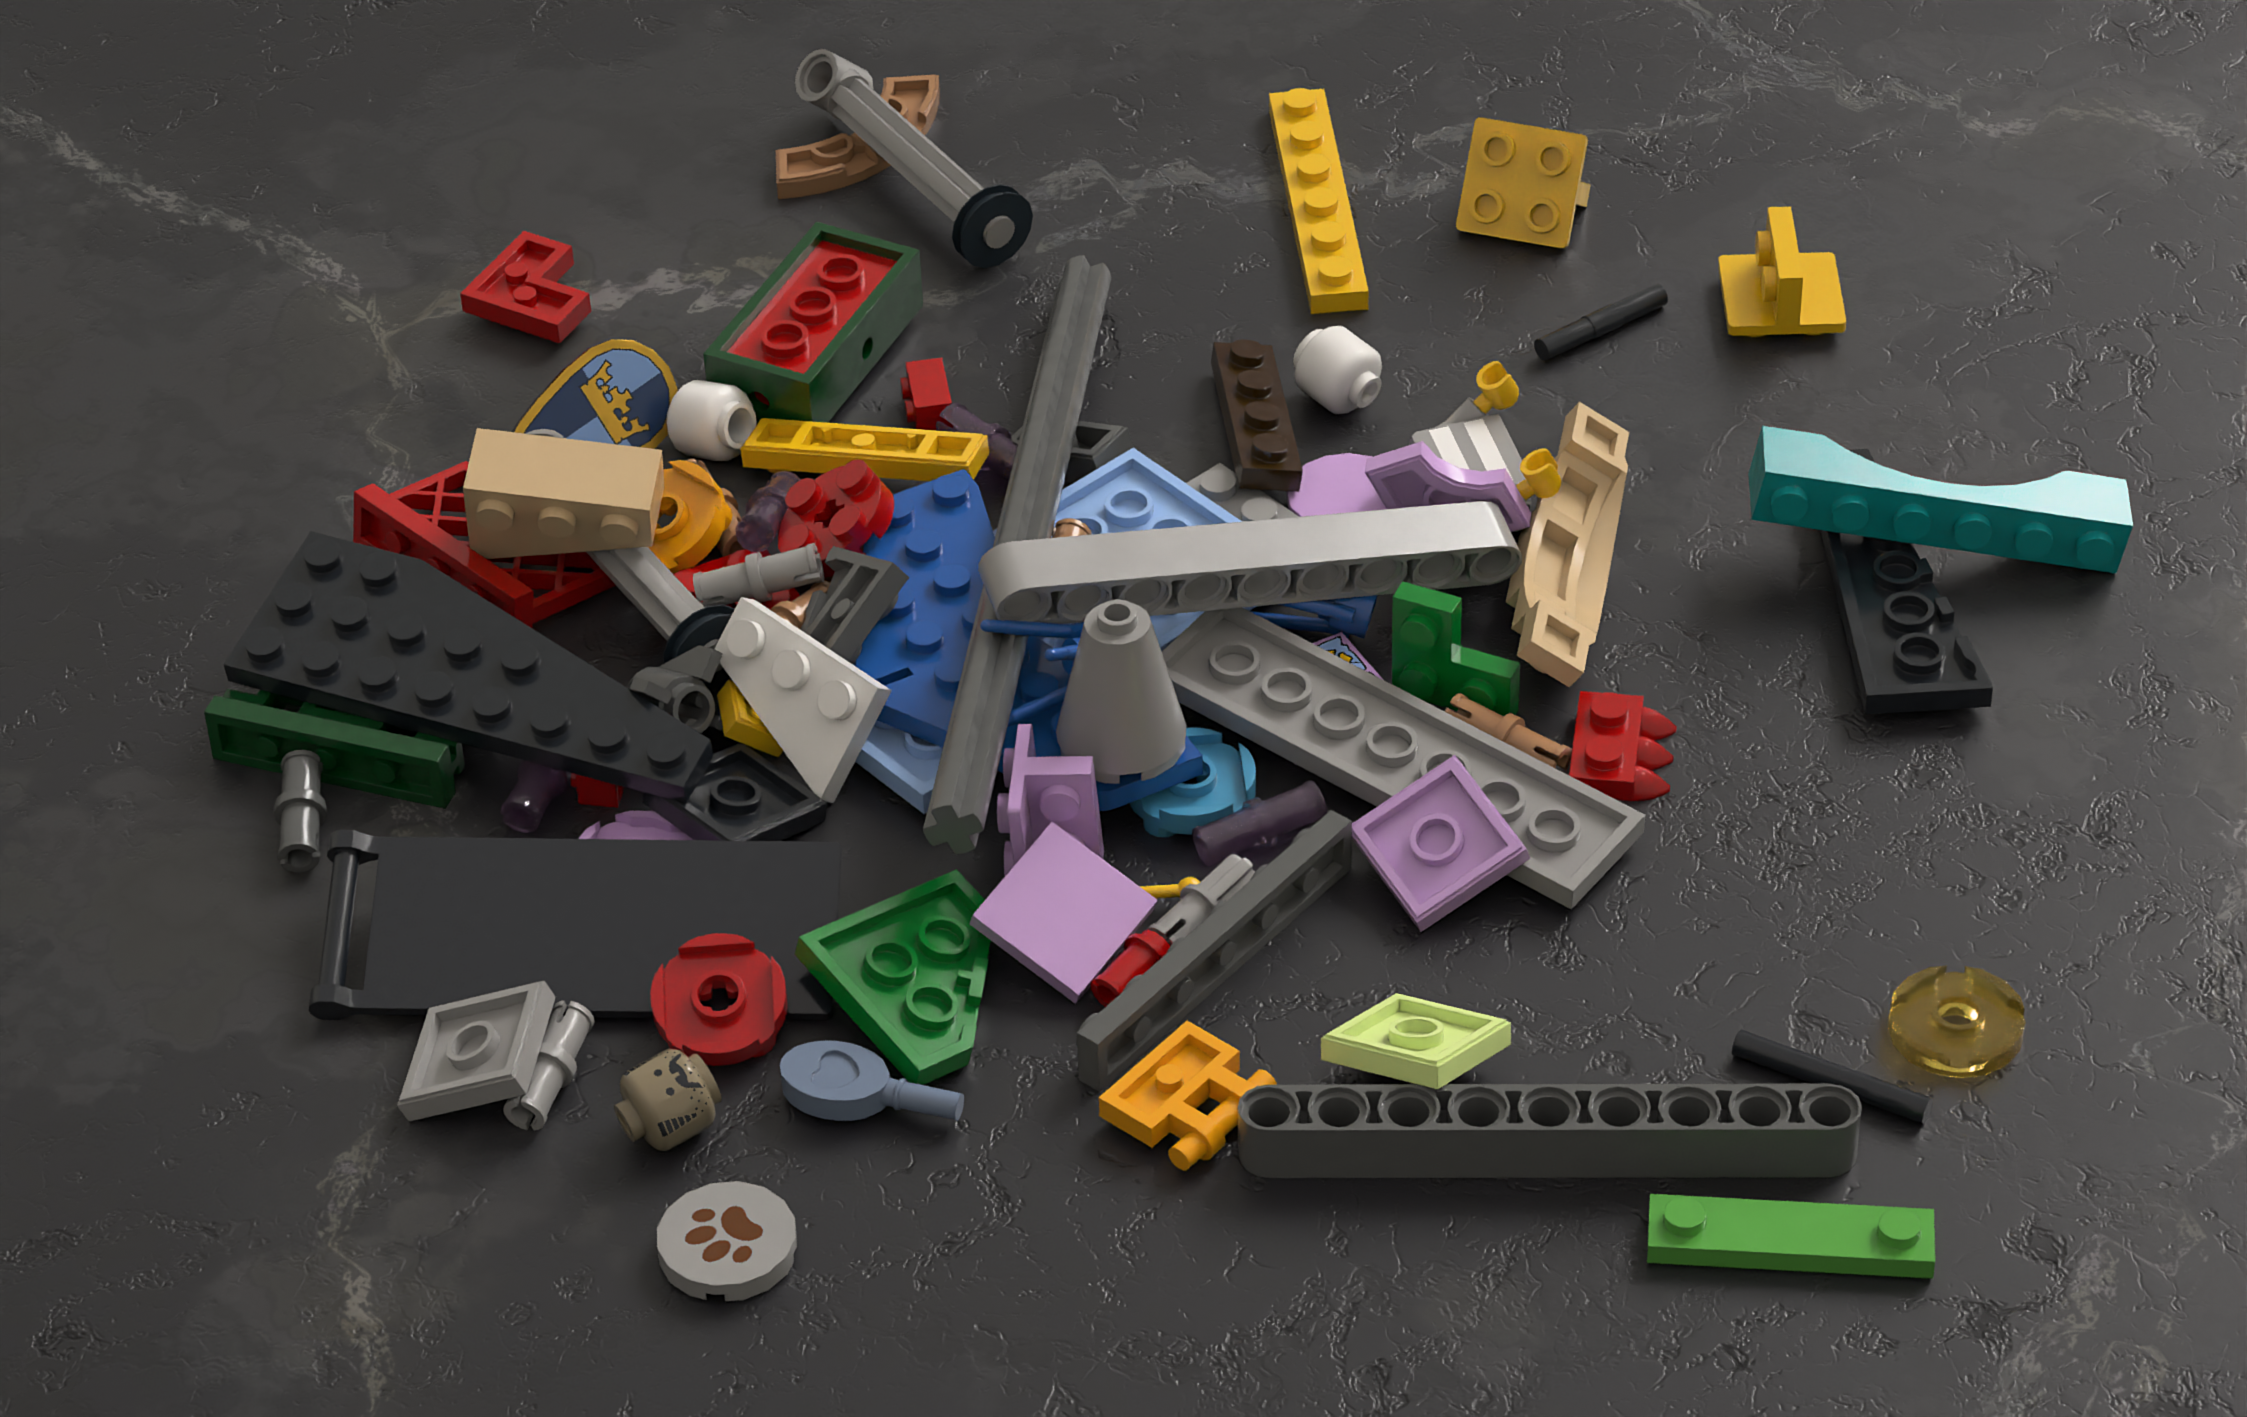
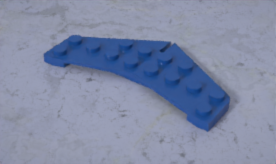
(923, 642)

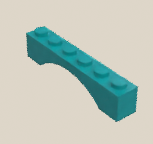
(2052, 520)

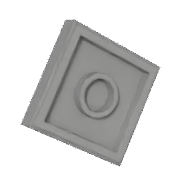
(477, 1051)

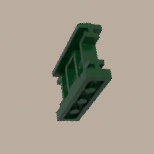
(353, 749)

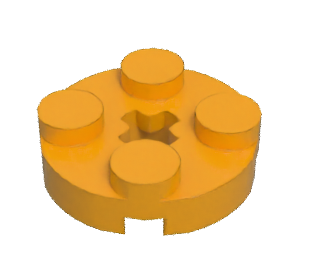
(699, 518)

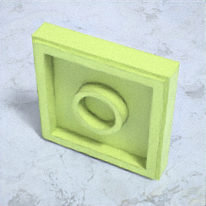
(1416, 1041)

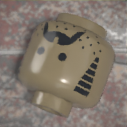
(667, 1099)

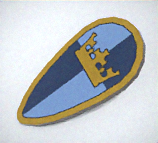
(607, 396)

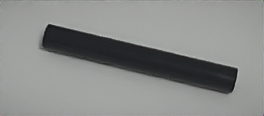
(1821, 1071)

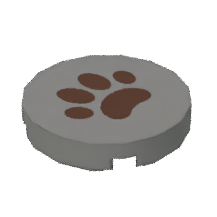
(727, 1241)

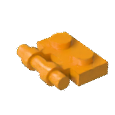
(1170, 1085)

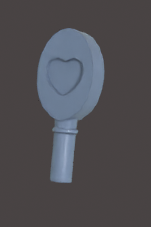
(854, 1083)

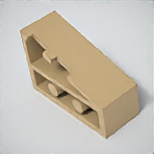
(559, 495)

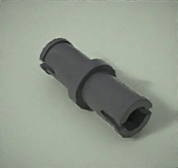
(300, 811)

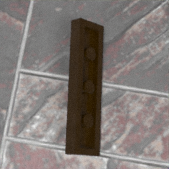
(1256, 416)

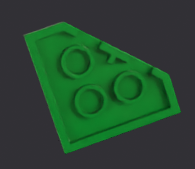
(908, 974)

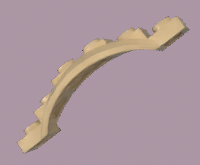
(1570, 548)

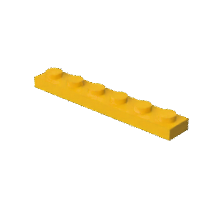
(1318, 201)

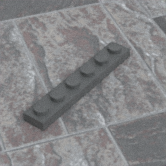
(1213, 950)

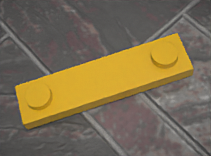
(886, 450)

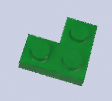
(1433, 662)

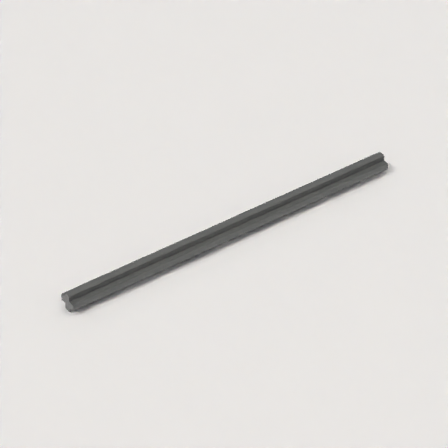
(1028, 513)

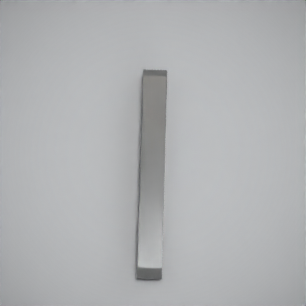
(1251, 562)

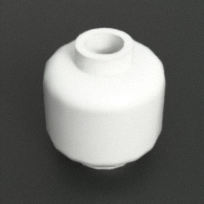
(1337, 369)
(710, 420)

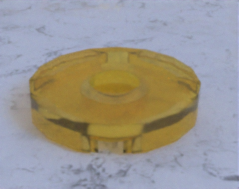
(1951, 1048)

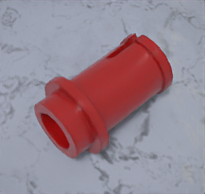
(1139, 956)

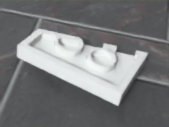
(802, 693)

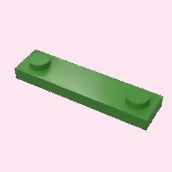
(1791, 1236)

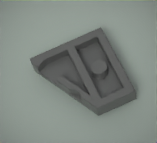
(858, 597)

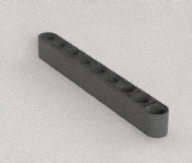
(1549, 1131)

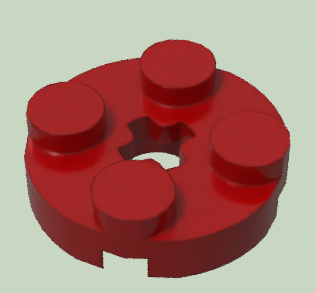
(836, 511)
(727, 1035)

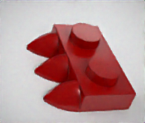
(1618, 746)

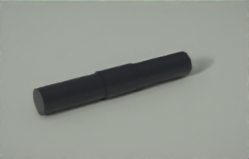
(1600, 322)

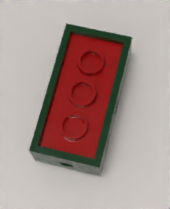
(818, 324)

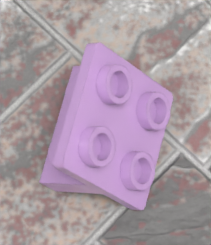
(1043, 793)

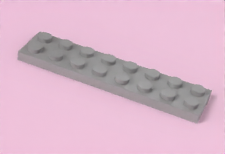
(1384, 739)

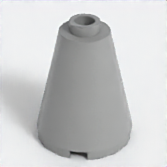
(1121, 697)

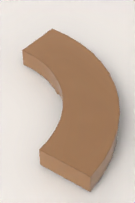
(848, 158)

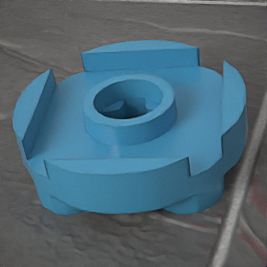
(1220, 790)

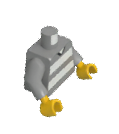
(1482, 442)

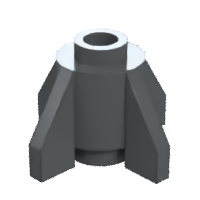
(680, 689)

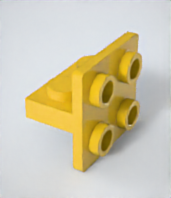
(1523, 183)
(1779, 287)

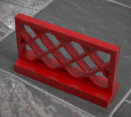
(392, 525)

